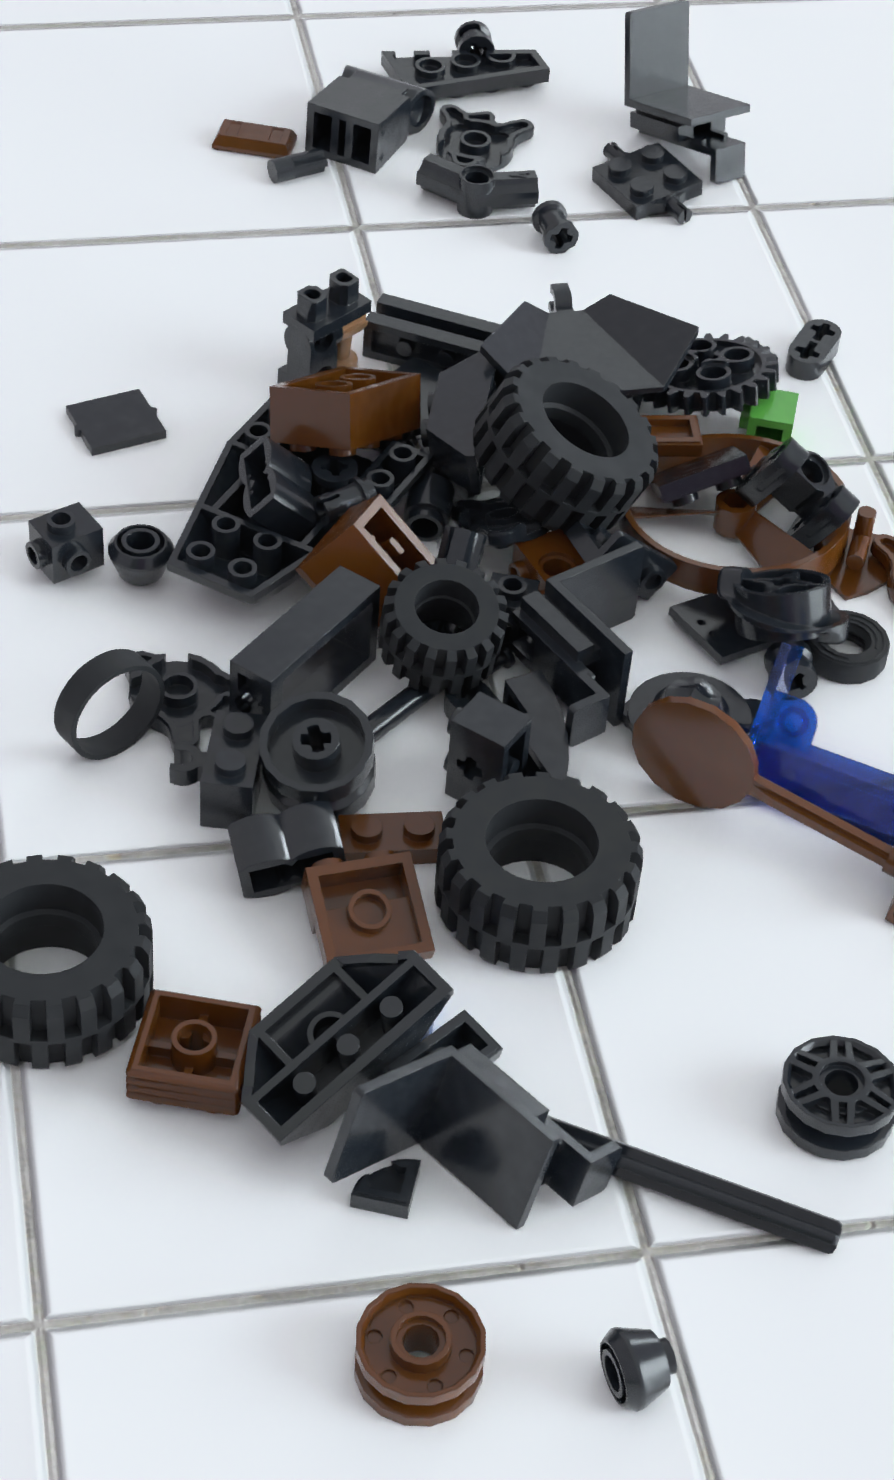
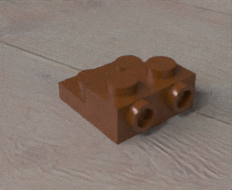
(367, 906)

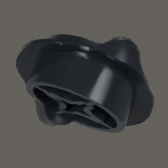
(783, 605)

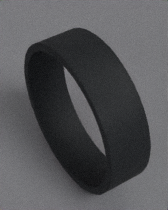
(87, 682)

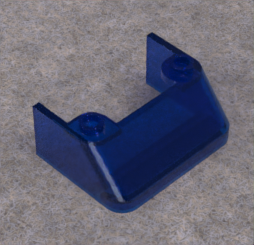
(786, 757)

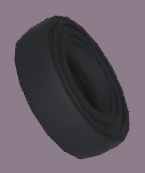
(853, 667)

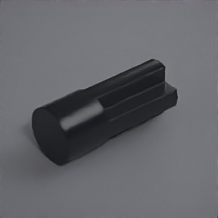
(296, 165)

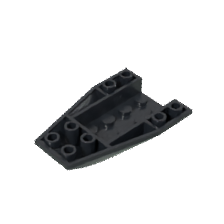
(243, 557)

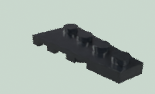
(467, 72)

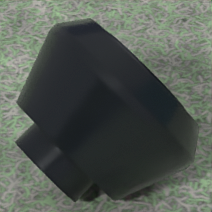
(140, 553)
(636, 1365)

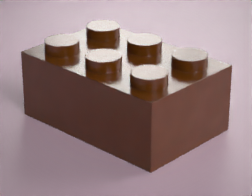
(345, 409)

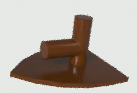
(858, 569)

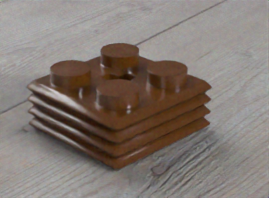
(191, 1052)

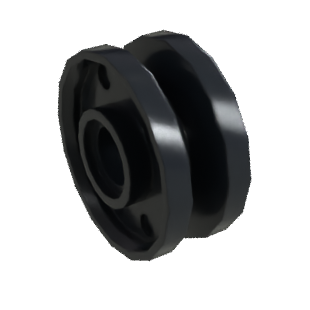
(837, 1098)

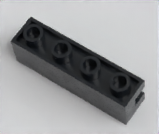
(422, 331)

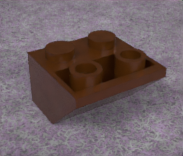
(368, 542)

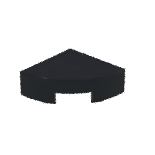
(388, 1189)

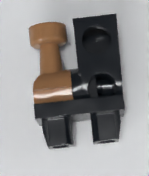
(323, 327)

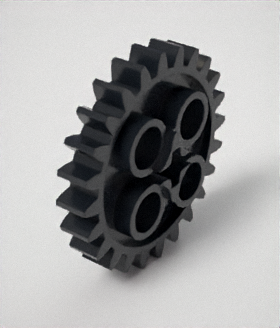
(719, 377)

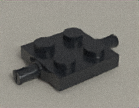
(647, 181)

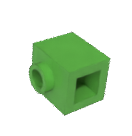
(771, 417)

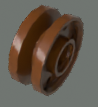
(413, 1387)

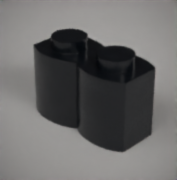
(277, 488)
(278, 847)

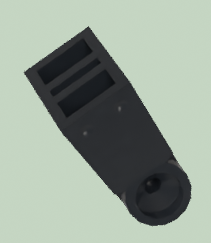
(365, 118)

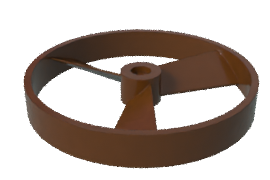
(737, 520)

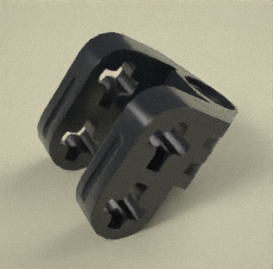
(803, 486)

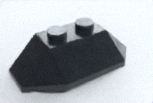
(451, 420)
(336, 1036)

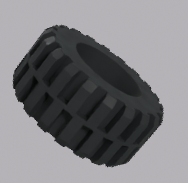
(564, 445)
(534, 920)
(89, 1004)

